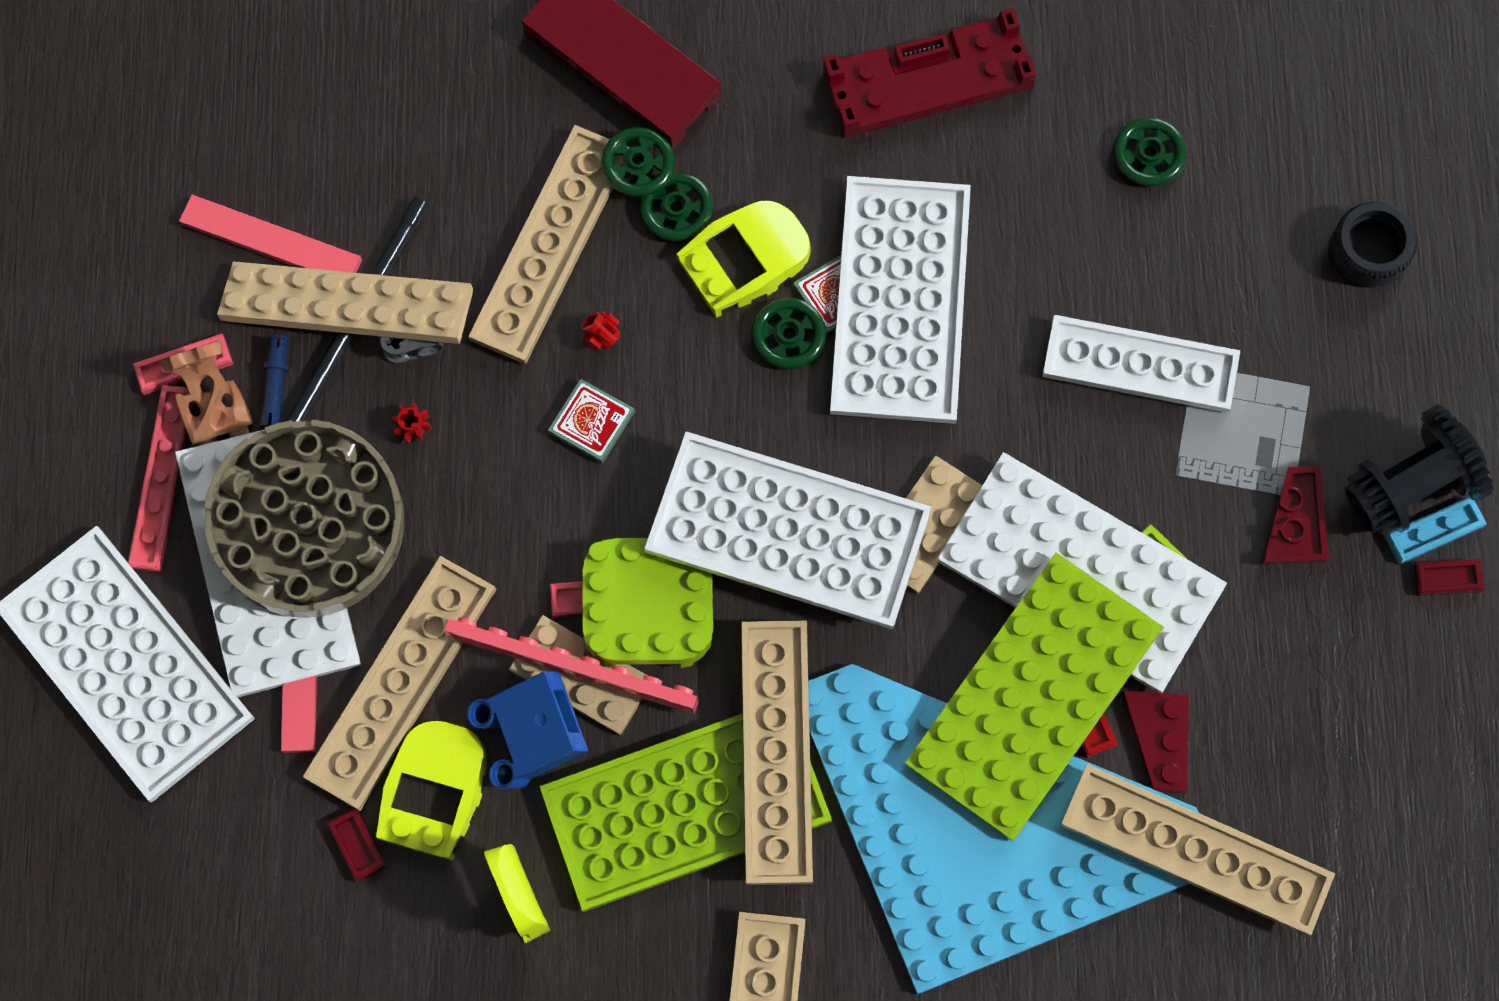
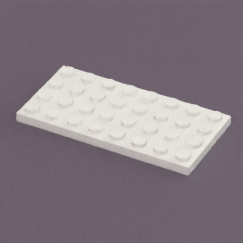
(900, 300)
(1027, 518)
(788, 530)
(260, 645)
(124, 663)

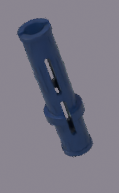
(274, 380)

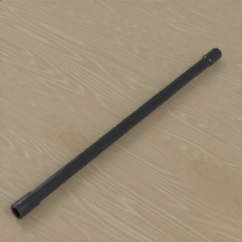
(408, 224)

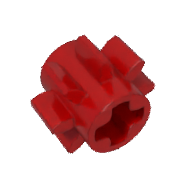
(600, 330)
(416, 429)

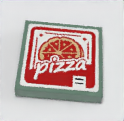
(822, 291)
(591, 421)

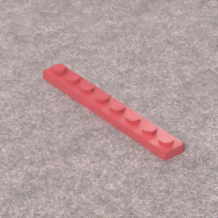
(559, 661)

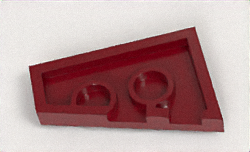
(1299, 520)
(1162, 736)

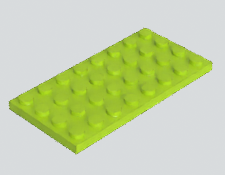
(1034, 696)
(656, 813)

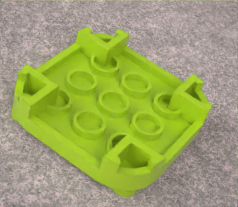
(644, 606)

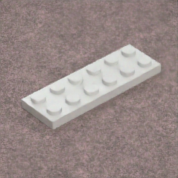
(1141, 363)

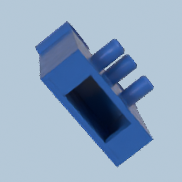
(536, 727)

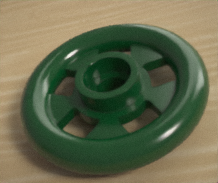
(1165, 133)
(644, 186)
(683, 230)
(783, 308)

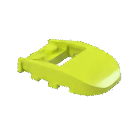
(773, 238)
(443, 756)
(516, 892)

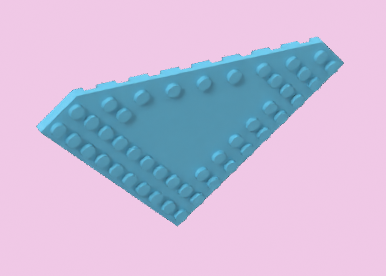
(941, 874)

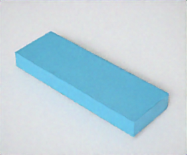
(1436, 530)

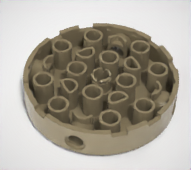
(315, 564)

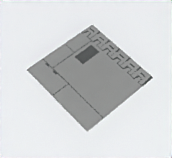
(1251, 442)

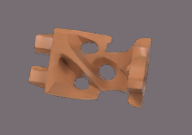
(214, 416)

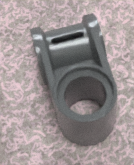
(409, 349)

